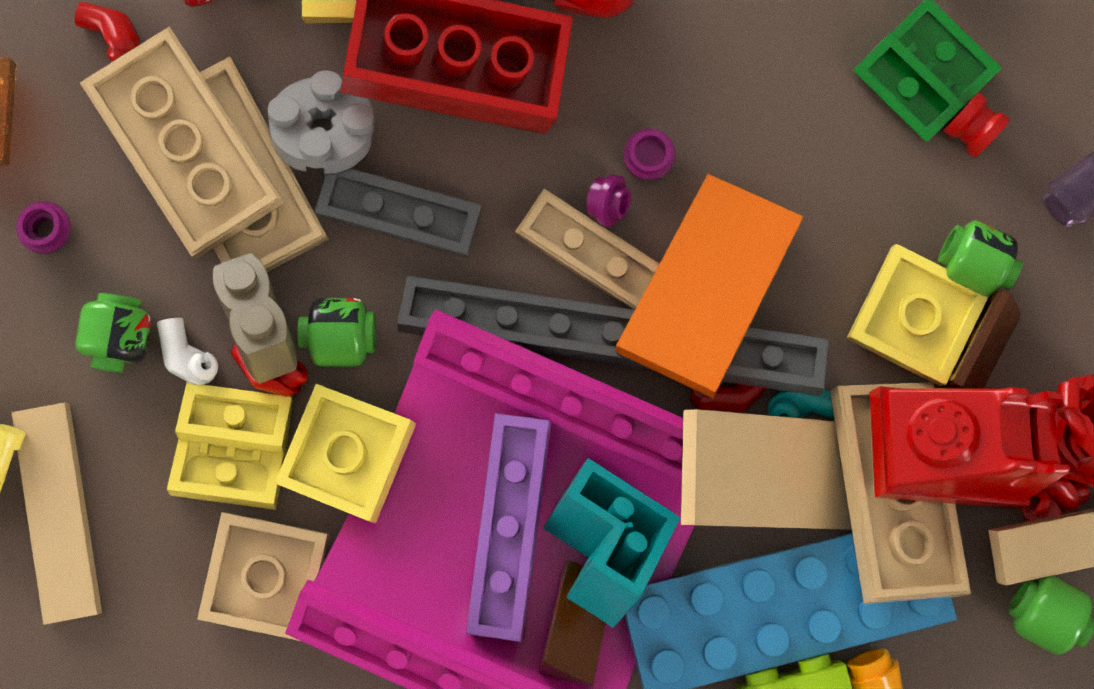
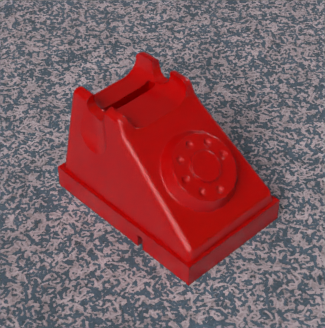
(964, 445)

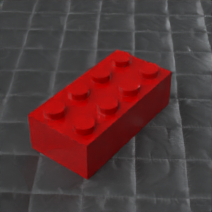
(460, 59)

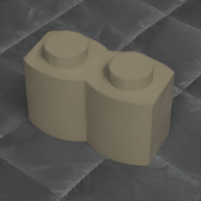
(255, 318)

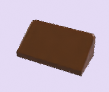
(986, 342)
(572, 635)

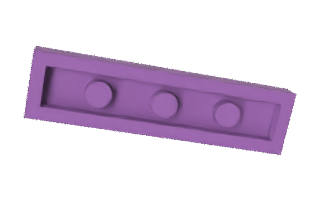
(509, 527)

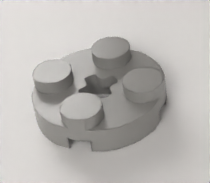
(313, 99)

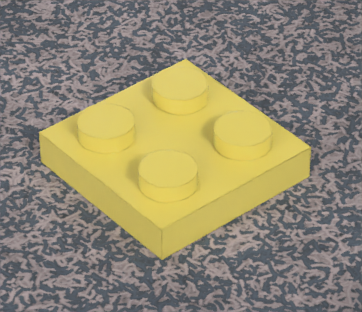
(917, 316)
(345, 453)

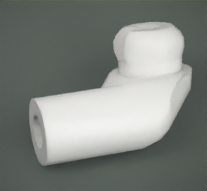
(183, 358)

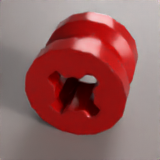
(976, 125)

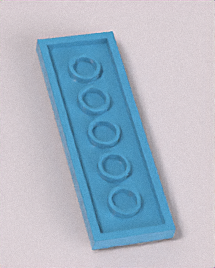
(764, 615)

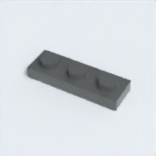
(399, 211)

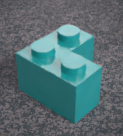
(619, 534)

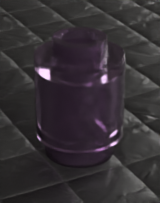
(1073, 193)

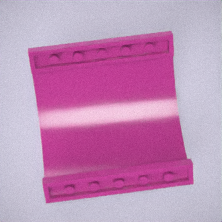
(402, 587)

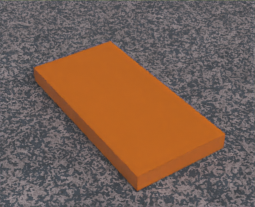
(709, 285)

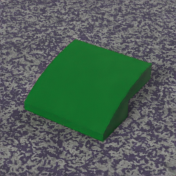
(927, 69)

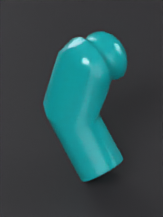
(799, 405)

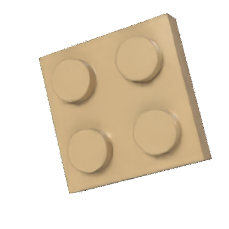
(259, 573)

